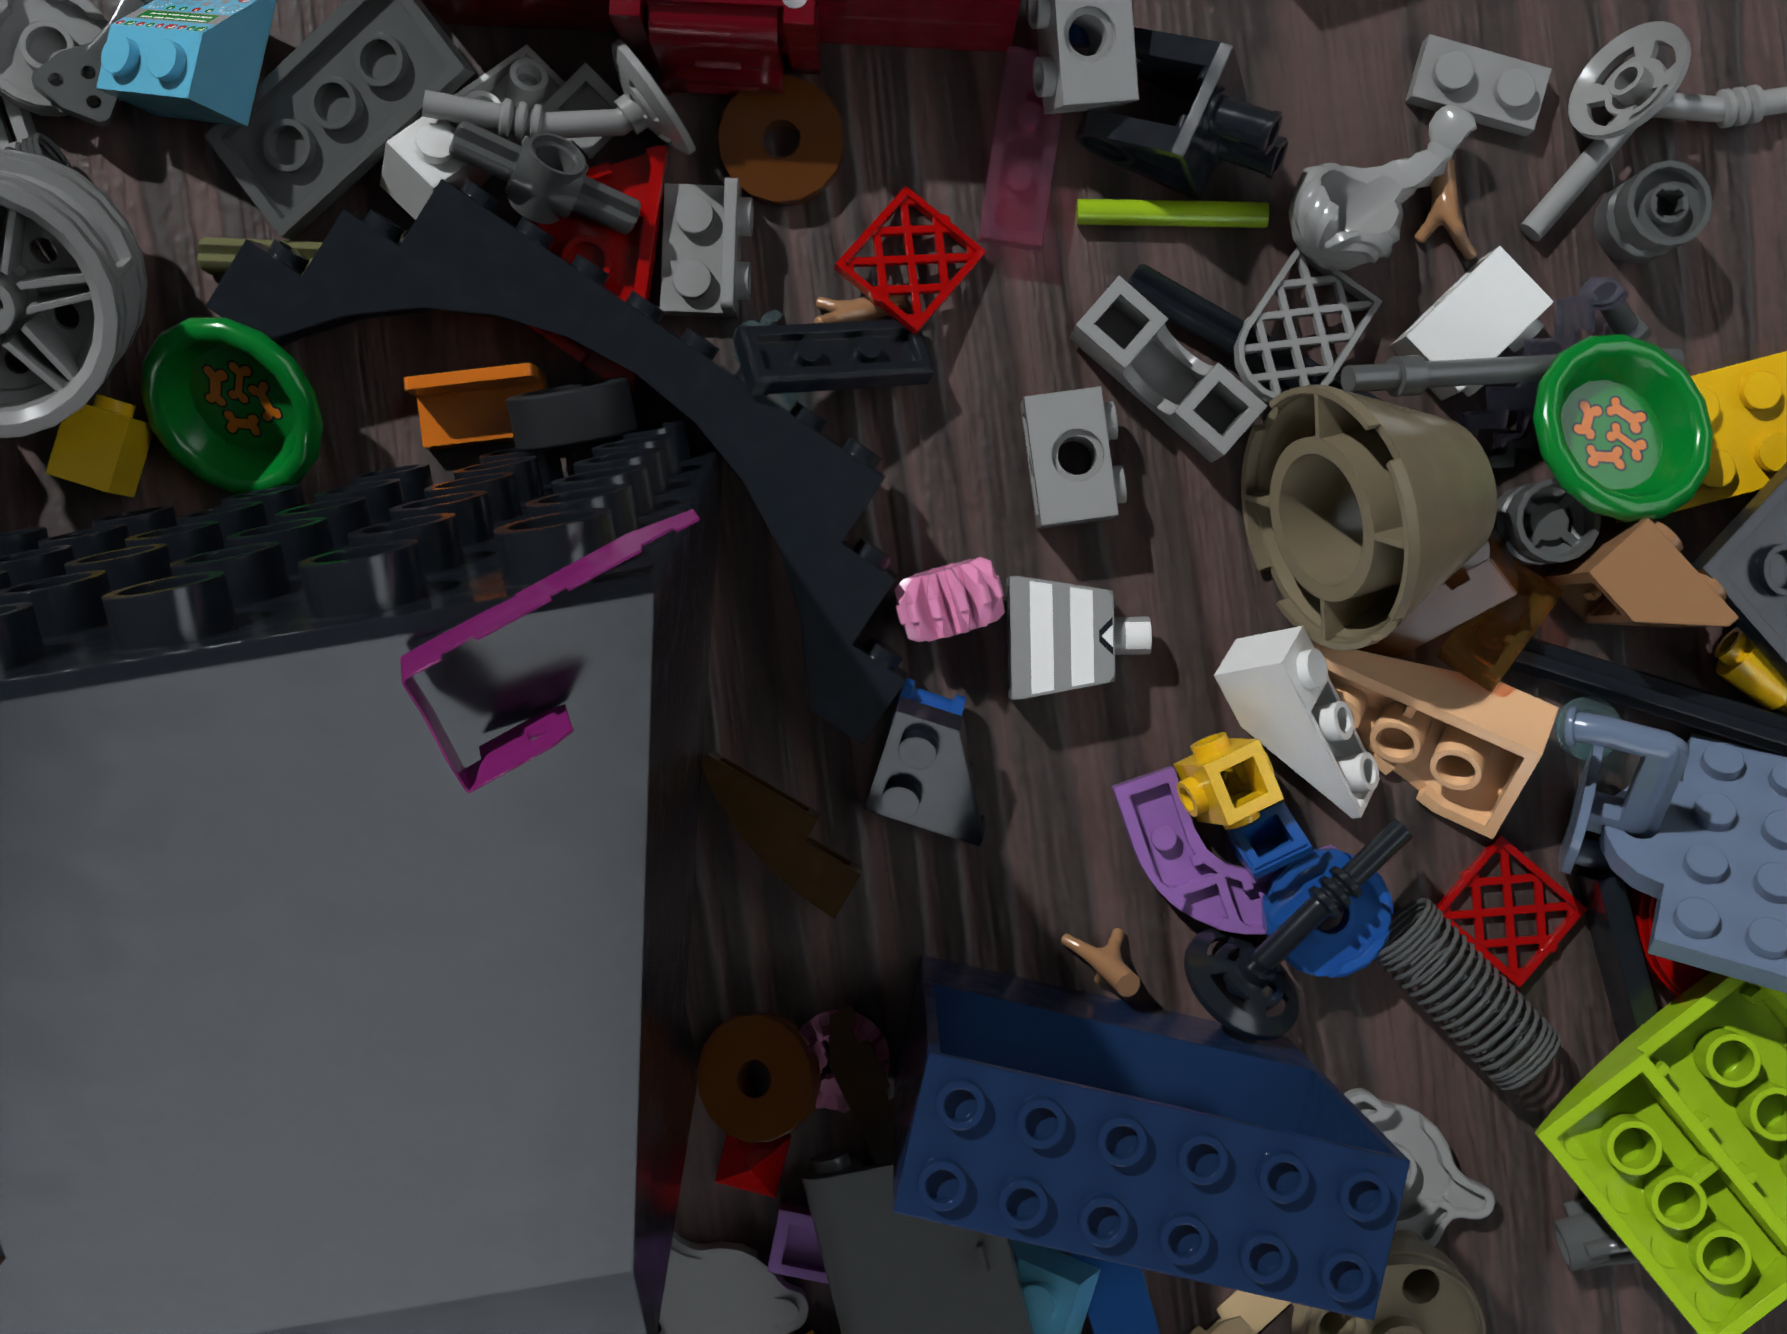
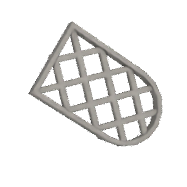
(1340, 283)

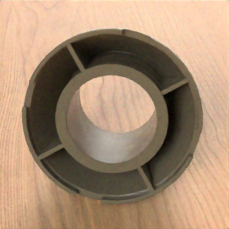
(1361, 509)

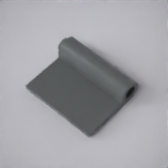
(903, 1270)

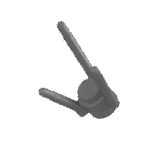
(1588, 1240)

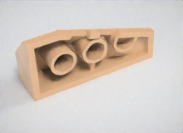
(1444, 733)

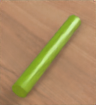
(1172, 213)

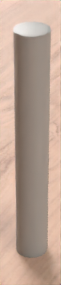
(1571, 185)

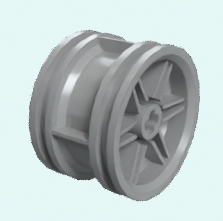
(95, 271)

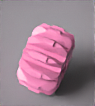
(949, 600)

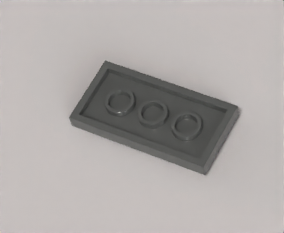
(335, 105)

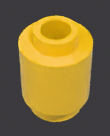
(1750, 672)

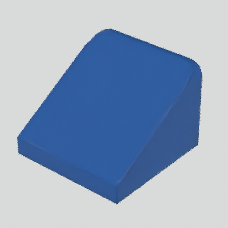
(1269, 841)

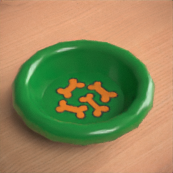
(231, 405)
(1623, 427)

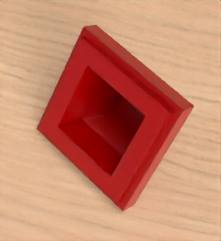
(753, 1165)

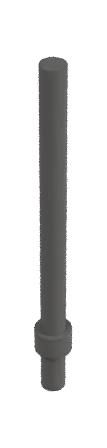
(1413, 374)

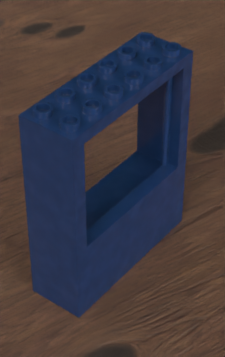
(1138, 1140)

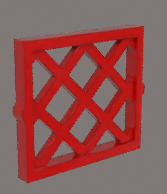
(940, 226)
(1546, 942)

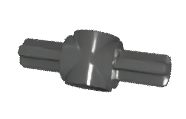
(545, 178)

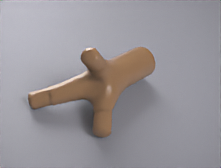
(1446, 212)
(854, 310)
(1106, 962)

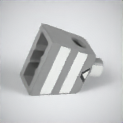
(1065, 636)

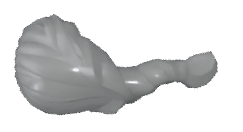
(1356, 213)

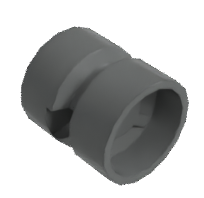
(1653, 212)
(1554, 522)

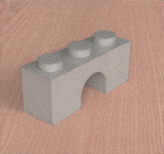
(1138, 350)

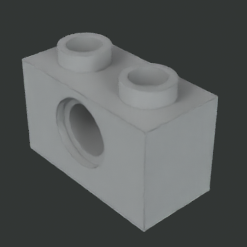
(1077, 81)
(1065, 418)

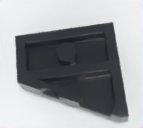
(927, 774)

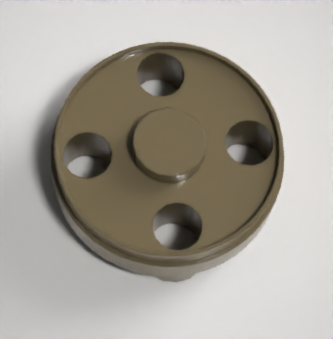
(1418, 1296)

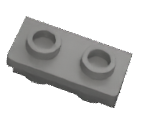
(703, 249)

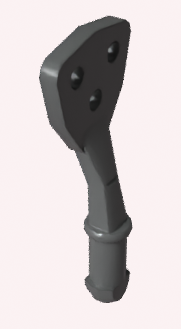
(70, 65)

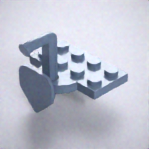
(1697, 834)

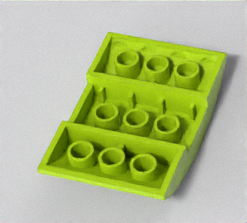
(1689, 1149)

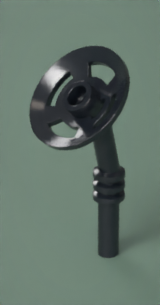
(1261, 963)

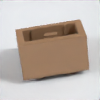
(1640, 580)

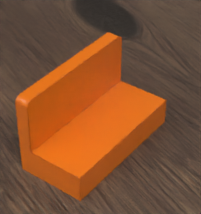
(470, 403)

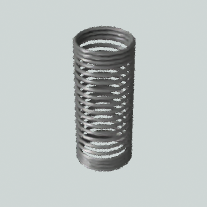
(1416, 945)

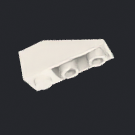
(420, 153)
(1289, 703)

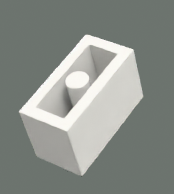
(1478, 317)

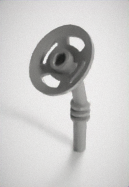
(1647, 90)
(638, 108)

